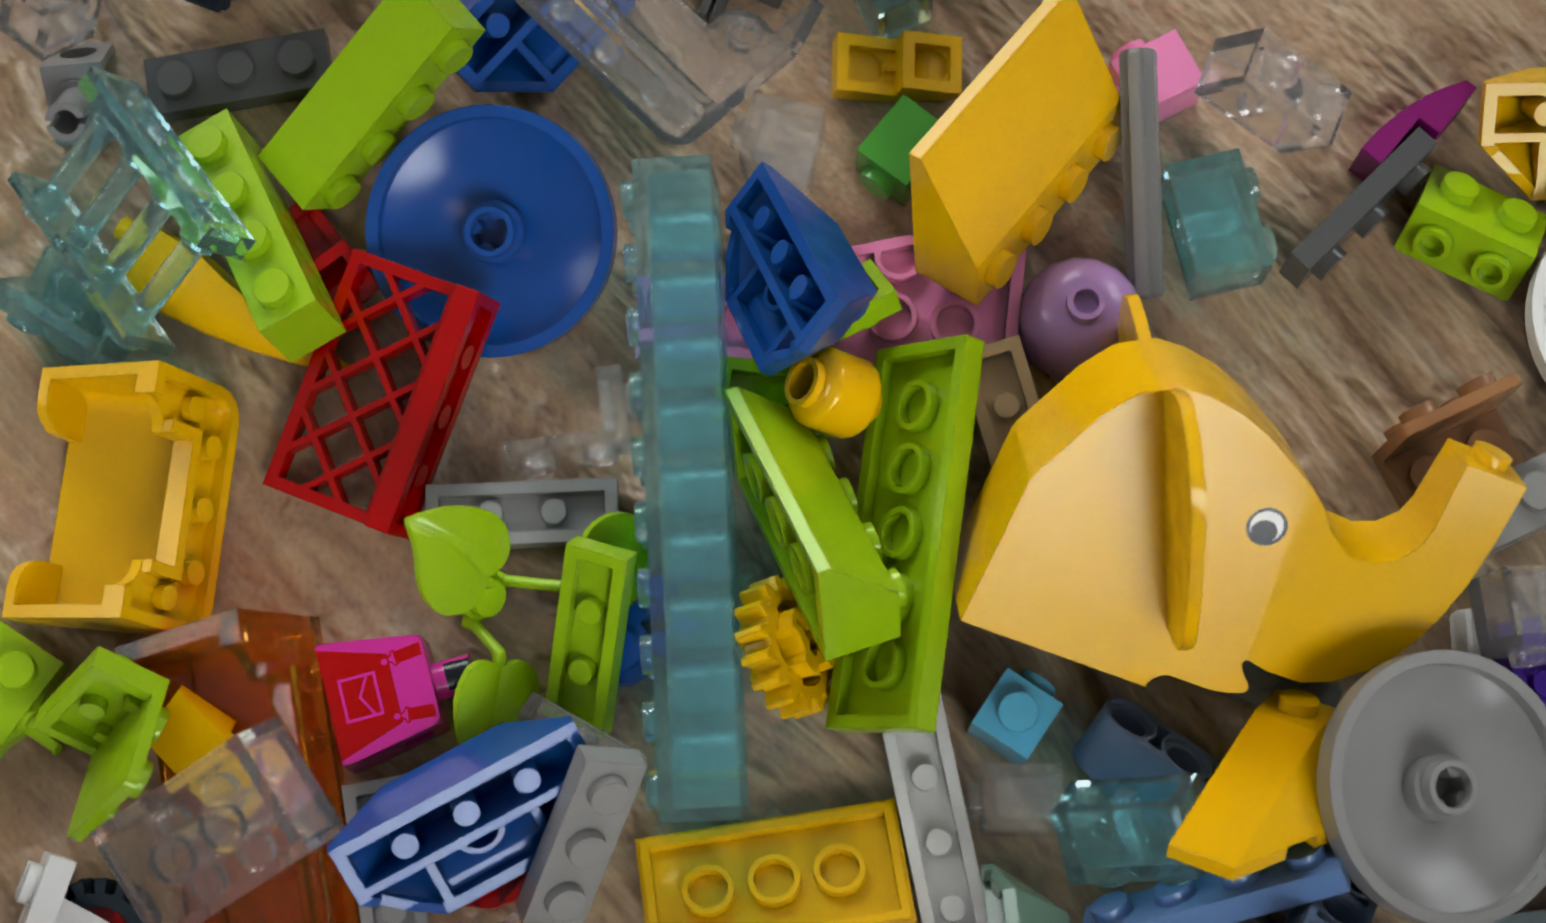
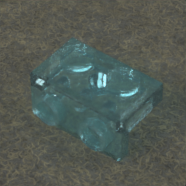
(59, 310)

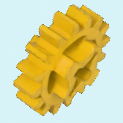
(781, 650)

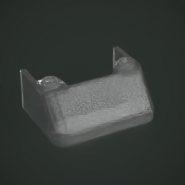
(669, 60)

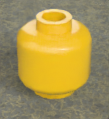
(834, 392)

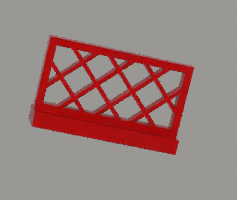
(429, 412)

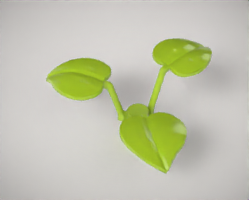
(458, 573)

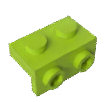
(1472, 232)

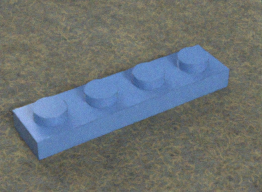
(1301, 878)

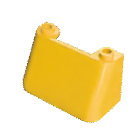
(135, 500)

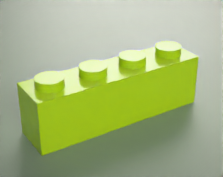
(369, 99)
(277, 271)

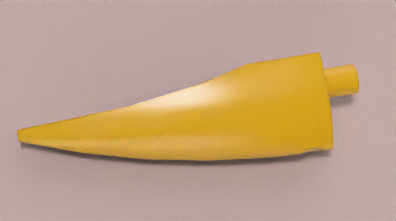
(205, 299)

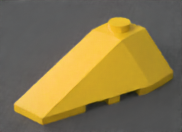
(1260, 792)

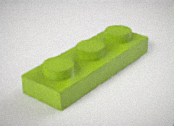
(591, 630)

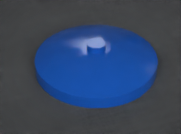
(503, 210)

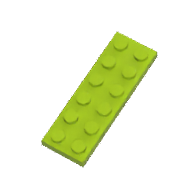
(916, 500)

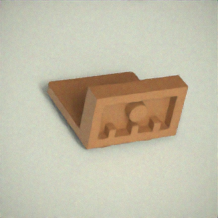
(1426, 427)

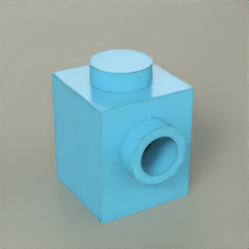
(1016, 715)

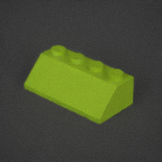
(813, 527)

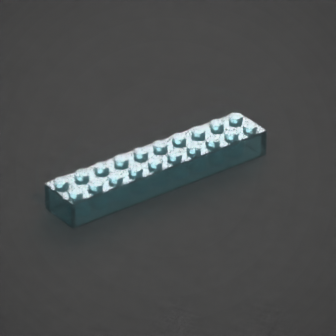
(688, 492)

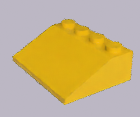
(1012, 152)

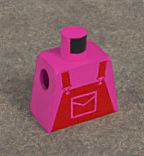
(386, 696)

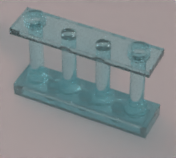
(176, 189)

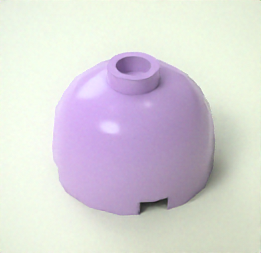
(1071, 314)

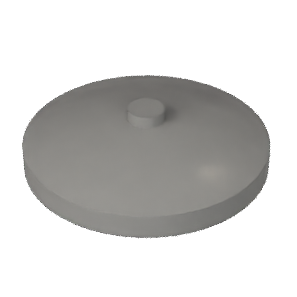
(1438, 788)

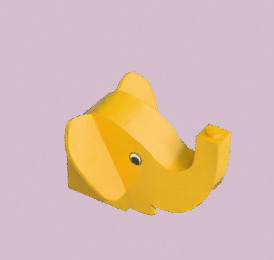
(1173, 533)

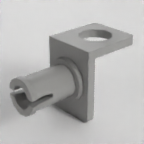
(66, 103)

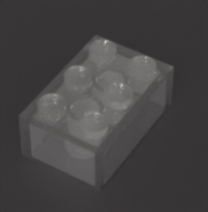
(218, 828)

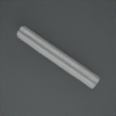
(1141, 171)

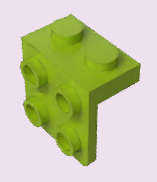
(114, 716)

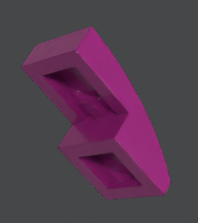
(1430, 113)

